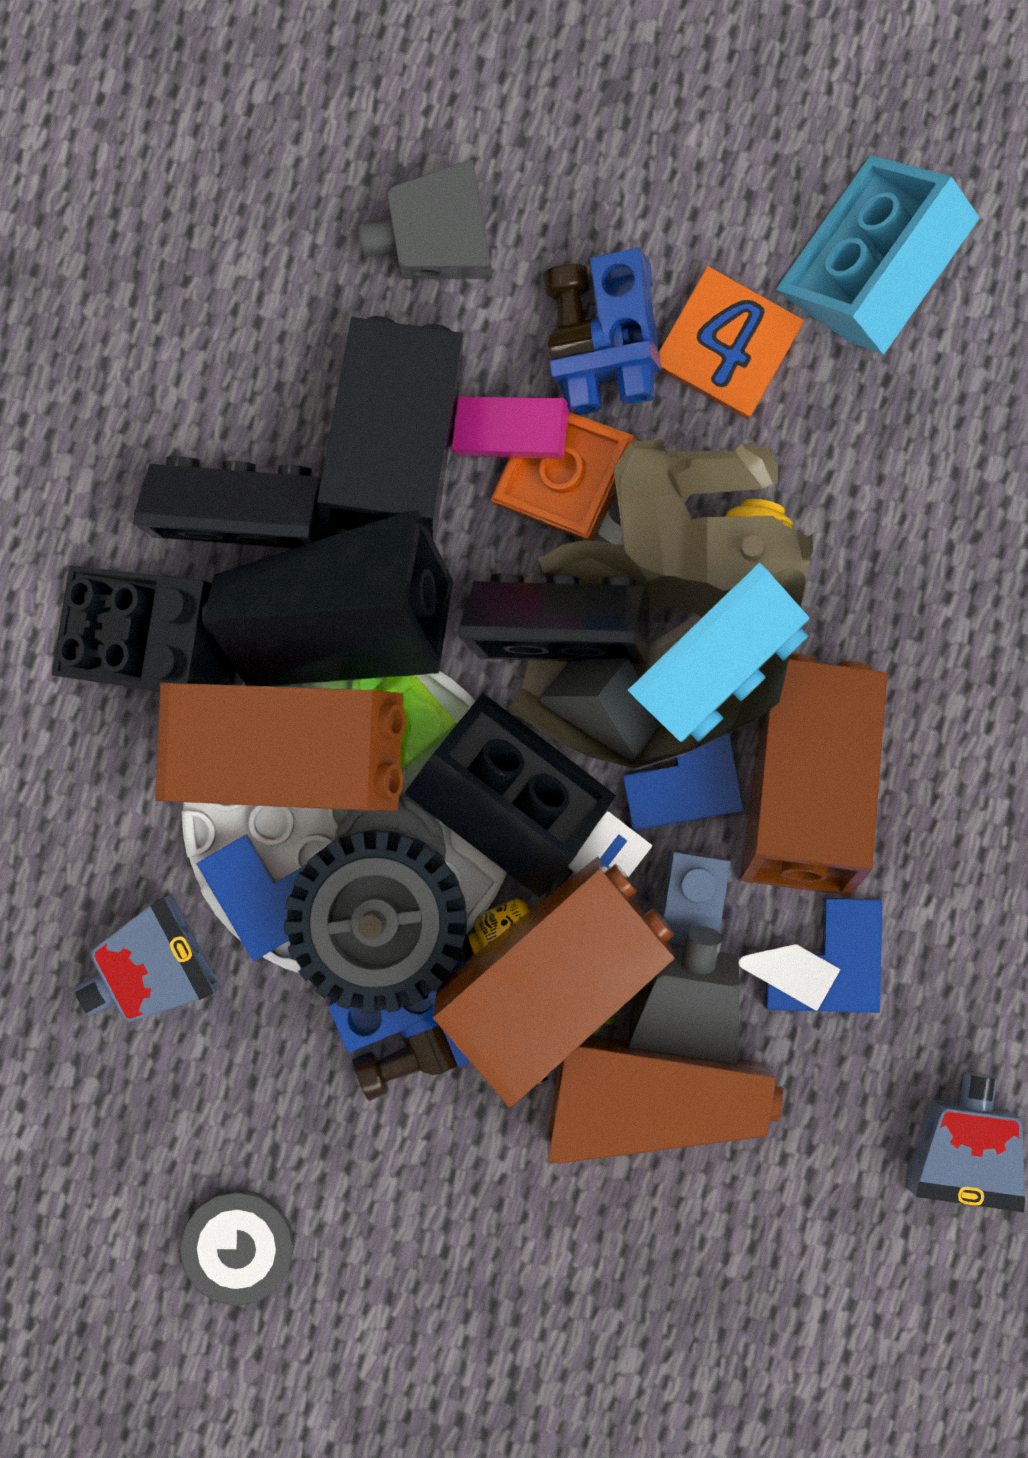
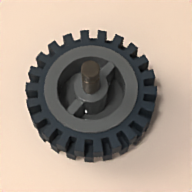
(376, 921)

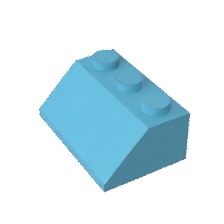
(879, 251)
(722, 655)

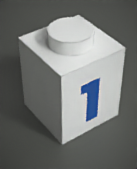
(613, 844)

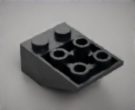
(136, 631)

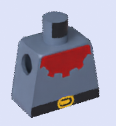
(148, 966)
(970, 1150)

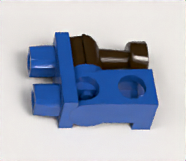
(615, 344)
(426, 1043)

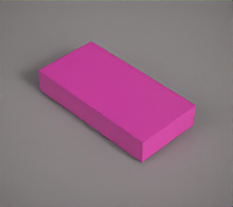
(510, 427)

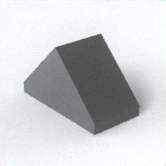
(597, 700)

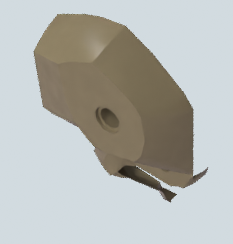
(682, 567)

